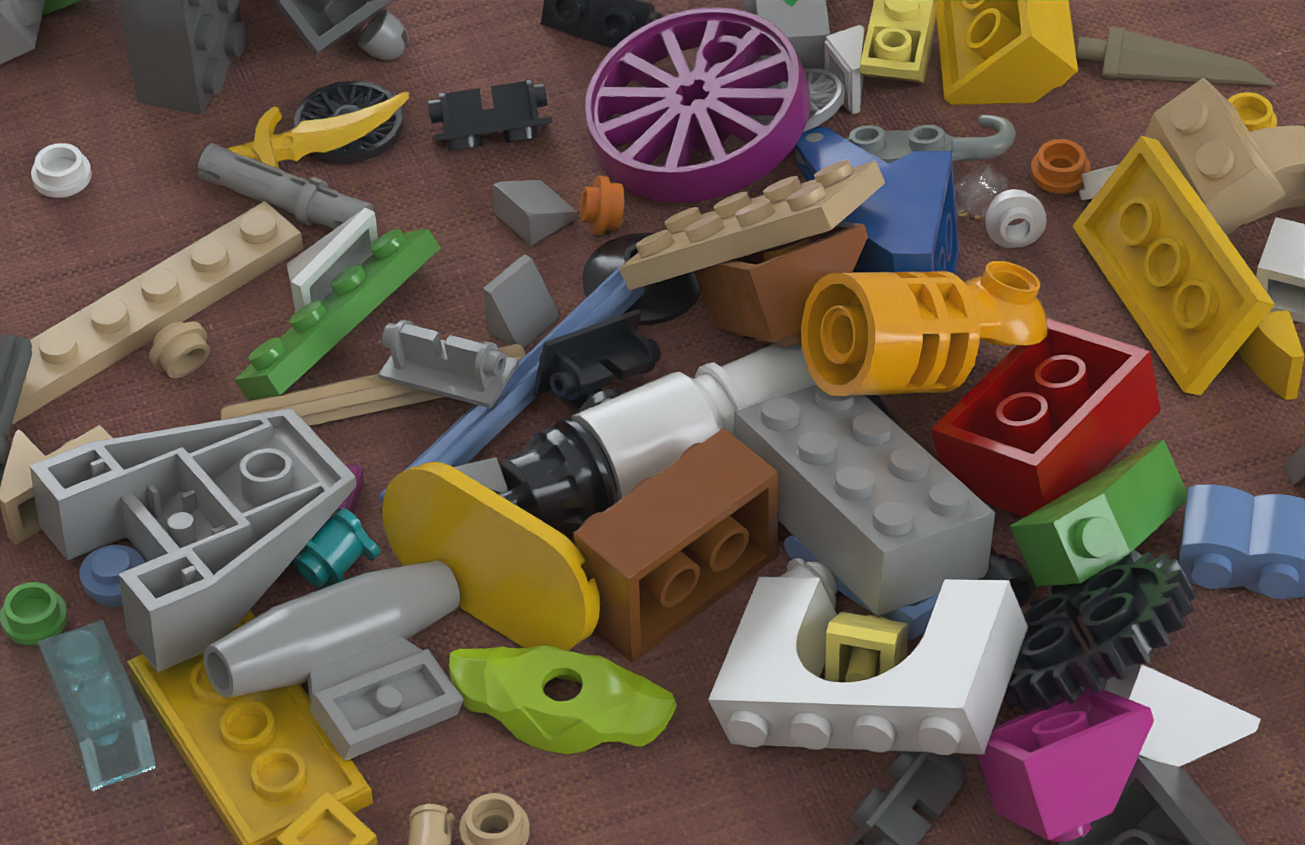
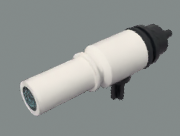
(635, 435)

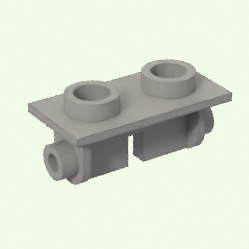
(447, 368)

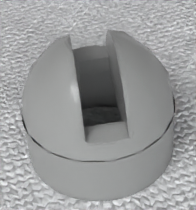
(384, 37)

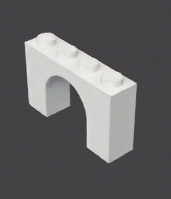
(931, 702)

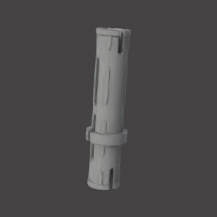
(306, 199)

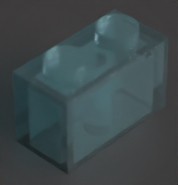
(97, 705)

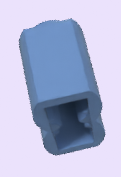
(1244, 541)

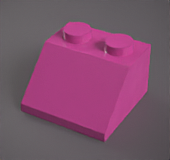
(1065, 763)

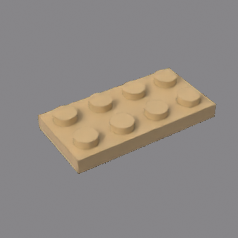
(749, 225)

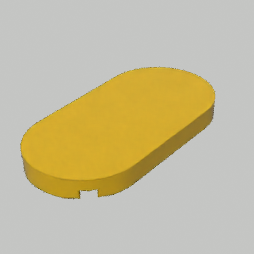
(505, 561)

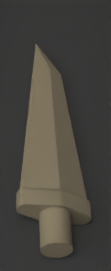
(1149, 58)

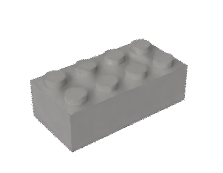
(868, 497)

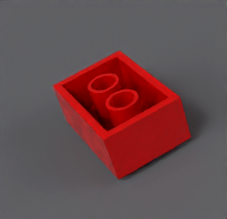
(1047, 418)

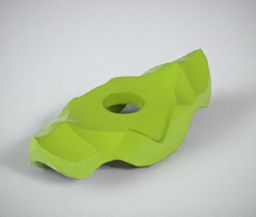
(609, 708)

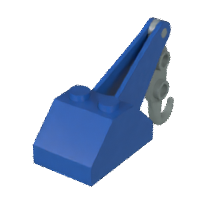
(914, 213)

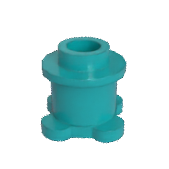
(334, 550)

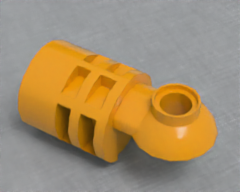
(914, 327)

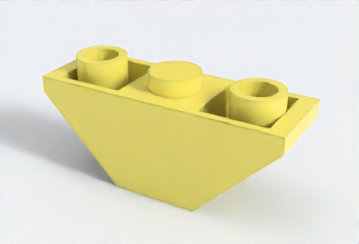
(899, 40)

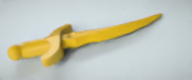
(314, 135)

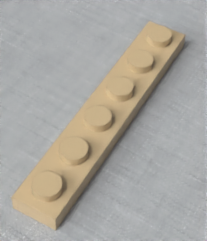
(153, 300)

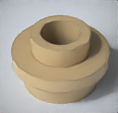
(179, 348)
(494, 812)

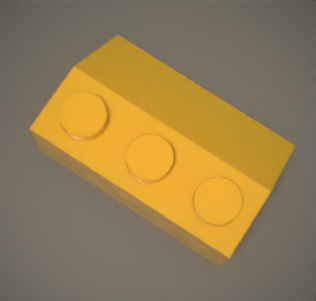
(1004, 49)

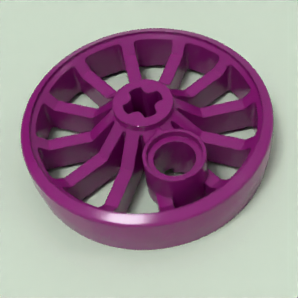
(698, 106)

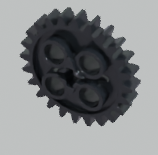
(1098, 630)

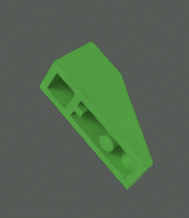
(1101, 518)

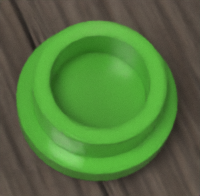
(33, 613)

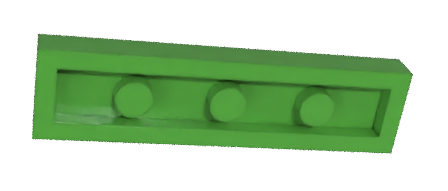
(325, 322)

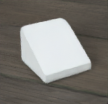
(843, 57)

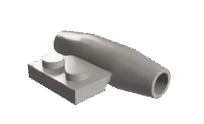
(353, 653)

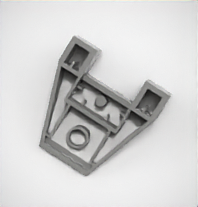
(207, 509)

